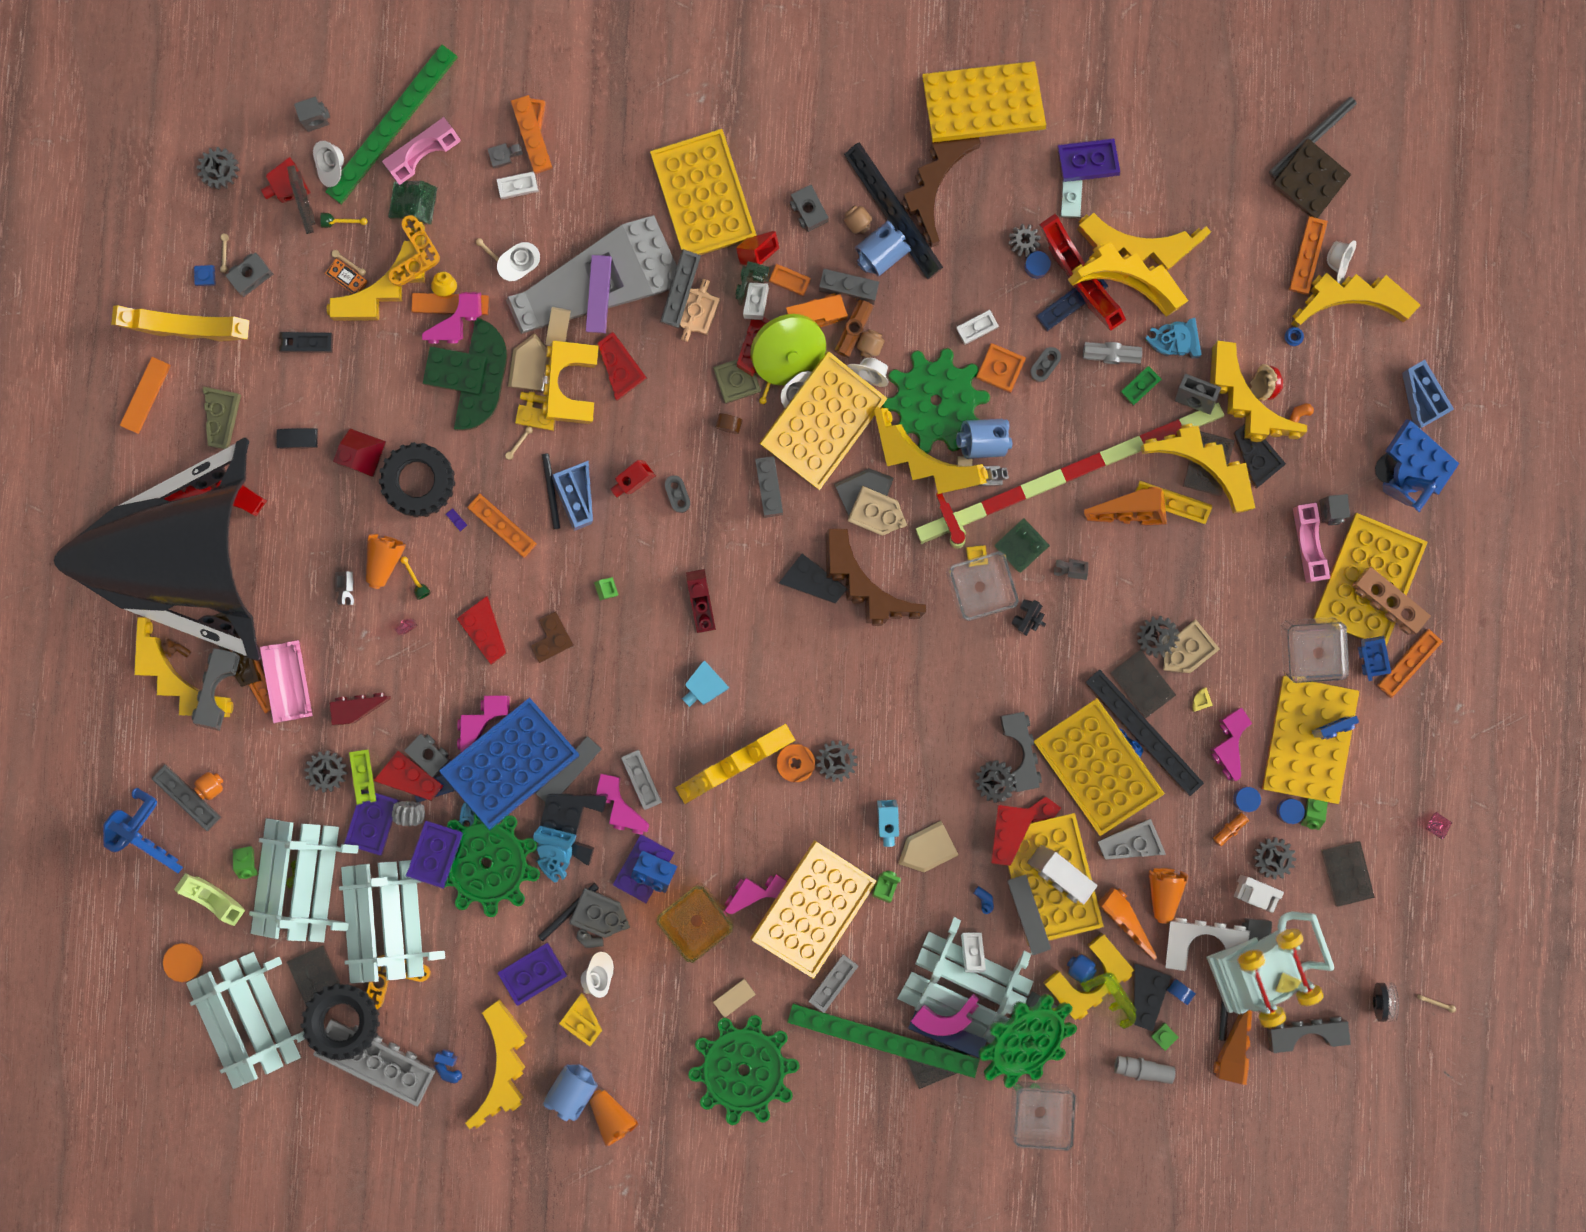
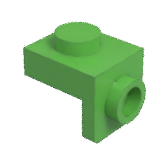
(1315, 814)
(244, 862)
(886, 886)

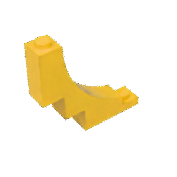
(1162, 250)
(365, 303)
(180, 325)
(900, 449)
(153, 662)

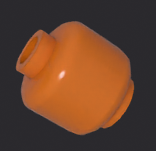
(208, 786)

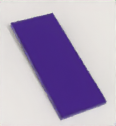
(456, 519)

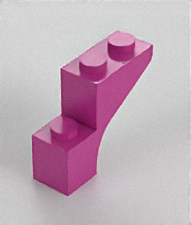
(452, 327)
(473, 725)
(1228, 750)
(622, 814)
(750, 892)

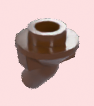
(171, 647)

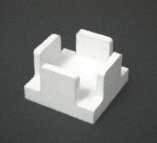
(1257, 893)

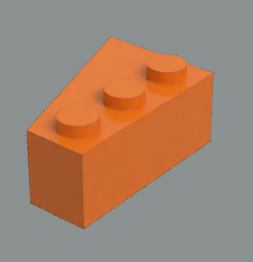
(822, 311)

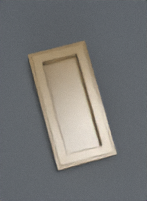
(558, 325)
(734, 998)

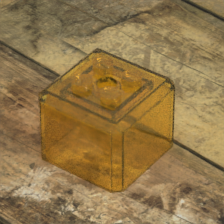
(695, 940)

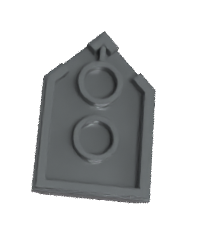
(850, 487)
(599, 914)

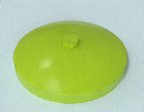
(787, 348)

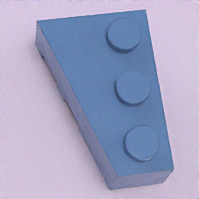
(1425, 395)
(575, 494)

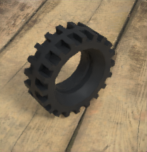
(435, 497)
(314, 1022)

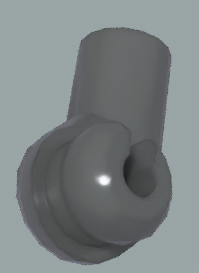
(588, 941)

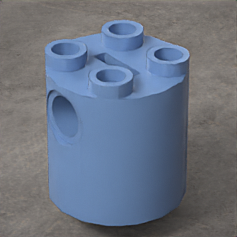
(881, 249)
(984, 438)
(571, 1092)

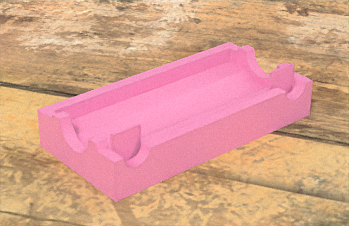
(286, 681)

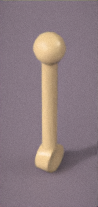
(224, 237)
(479, 242)
(336, 254)
(509, 455)
(1451, 1008)

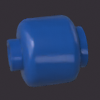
(1081, 968)

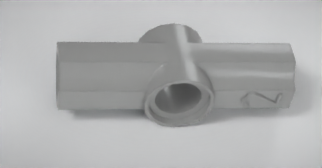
(1112, 353)

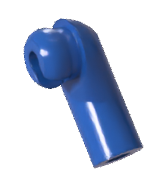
(986, 900)
(448, 1076)

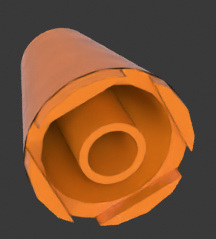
(381, 559)
(1166, 892)
(611, 1117)

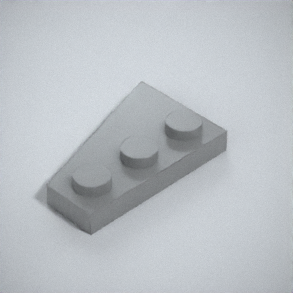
(1132, 842)

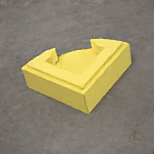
(1201, 700)
(1287, 983)

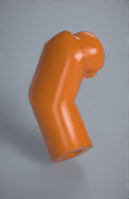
(1299, 411)

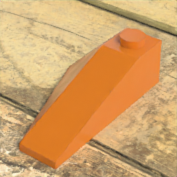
(1141, 505)
(1121, 912)
(1232, 1060)

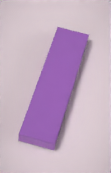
(598, 294)

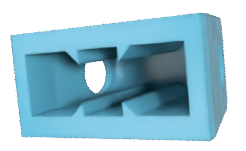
(704, 685)
(888, 814)

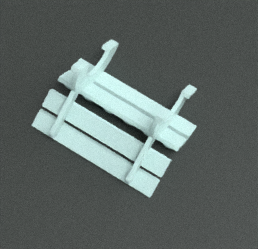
(272, 881)
(361, 930)
(932, 993)
(223, 1030)

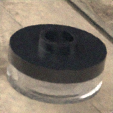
(1385, 1002)

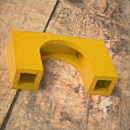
(557, 405)
(1112, 963)

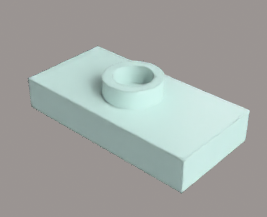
(1071, 199)

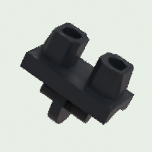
(1032, 619)

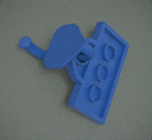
(1419, 466)
(123, 829)

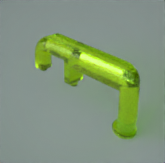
(1119, 995)

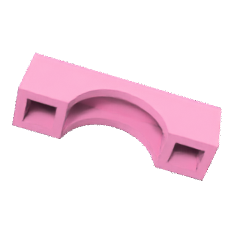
(435, 138)
(1307, 527)

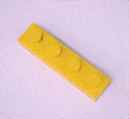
(1182, 505)

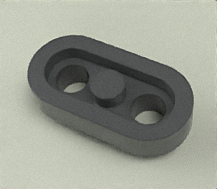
(1045, 365)
(678, 494)

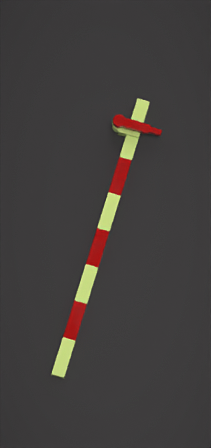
(955, 521)

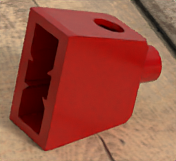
(280, 182)
(638, 472)

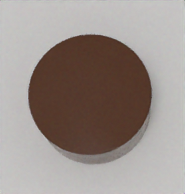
(728, 423)

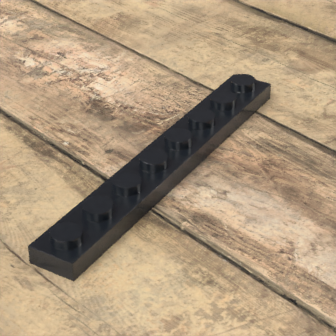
(893, 210)
(1144, 732)

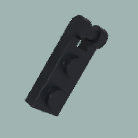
(306, 342)

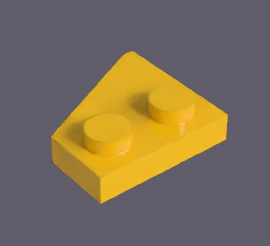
(582, 1021)

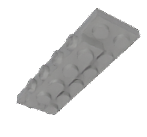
(383, 1066)

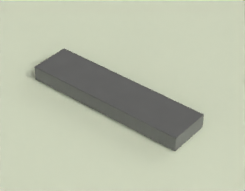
(680, 288)
(557, 785)
(186, 797)
(1029, 914)

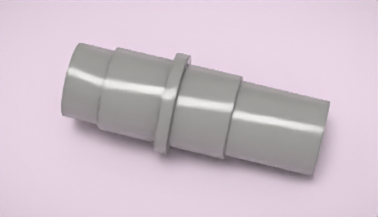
(1144, 1069)

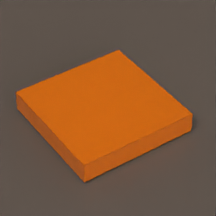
(1000, 368)

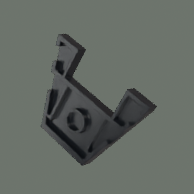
(564, 814)

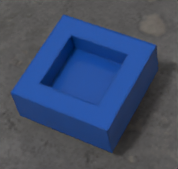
(204, 275)
(446, 1057)

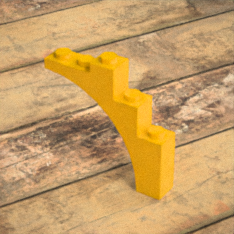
(1152, 281)
(1384, 295)
(1241, 400)
(1189, 445)
(735, 763)
(508, 1065)

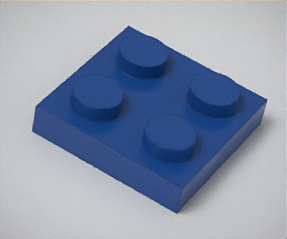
(1329, 730)

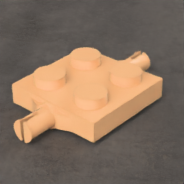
(698, 311)

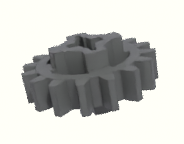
(211, 170)
(1150, 638)
(843, 750)
(325, 779)
(991, 788)
(1278, 865)

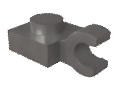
(502, 155)
(1074, 568)
(344, 584)

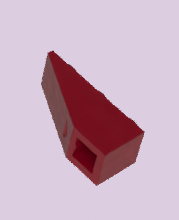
(700, 600)
(351, 711)

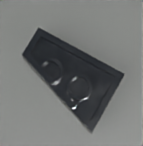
(1259, 457)
(813, 580)
(1149, 994)

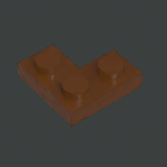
(556, 640)

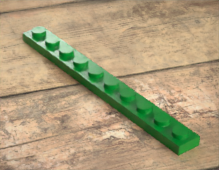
(392, 123)
(884, 1040)

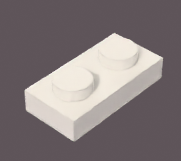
(517, 185)
(755, 301)
(977, 327)
(973, 952)

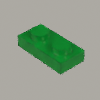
(1140, 385)

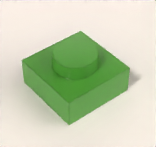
(606, 588)
(1164, 1036)

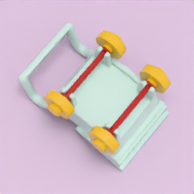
(1252, 970)

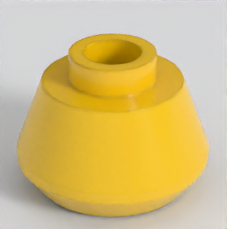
(443, 284)

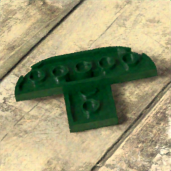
(474, 374)

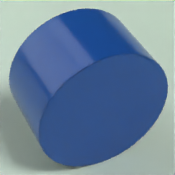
(1037, 264)
(1247, 799)
(1290, 811)
(1181, 992)

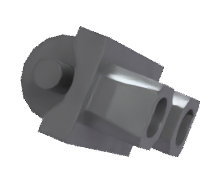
(995, 475)

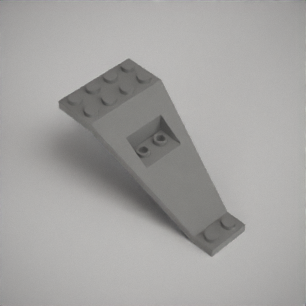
(638, 270)

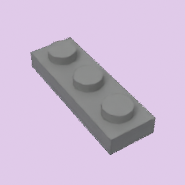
(641, 779)
(833, 983)

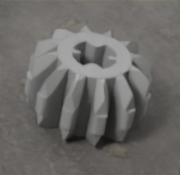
(1023, 247)
(408, 813)

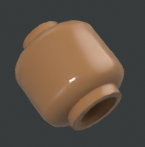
(857, 219)
(870, 343)

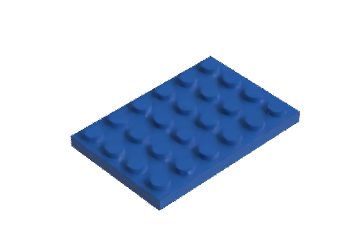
(509, 763)

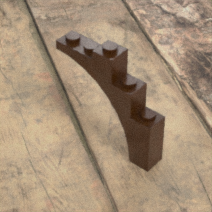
(930, 177)
(859, 588)

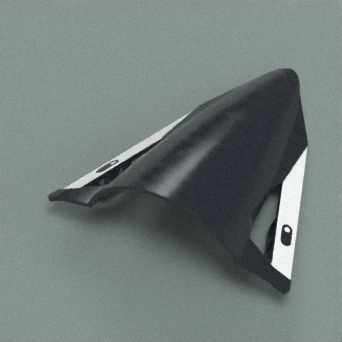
(171, 553)

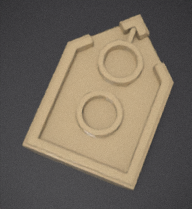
(529, 365)
(876, 512)
(1191, 650)
(928, 848)

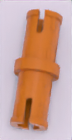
(1230, 829)

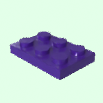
(1088, 160)
(371, 824)
(434, 854)
(624, 879)
(532, 974)

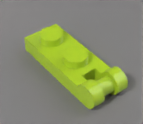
(362, 776)

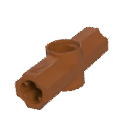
(849, 339)

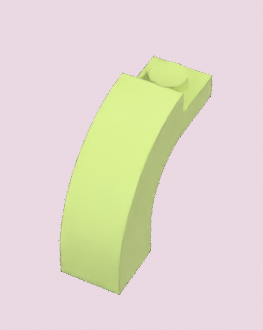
(211, 897)

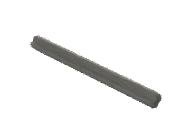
(1316, 134)

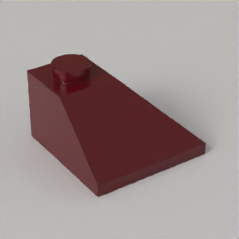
(359, 452)

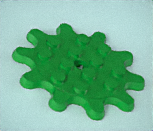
(931, 379)
(507, 867)
(1042, 1032)
(738, 1091)

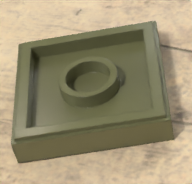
(735, 382)

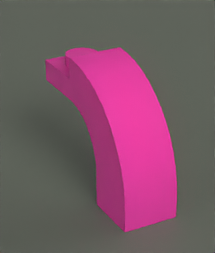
(945, 1025)

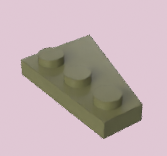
(221, 416)

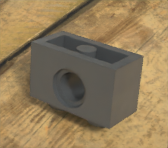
(312, 114)
(806, 197)
(260, 273)
(1197, 394)
(1334, 509)
(417, 749)

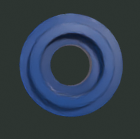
(1299, 334)

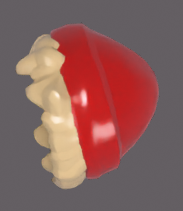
(1267, 383)

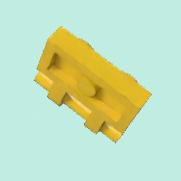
(532, 416)

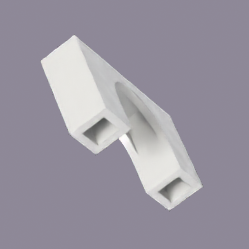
(1183, 933)

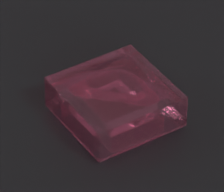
(406, 626)
(1439, 825)

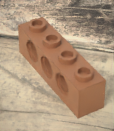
(1417, 616)

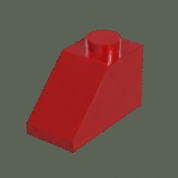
(758, 248)

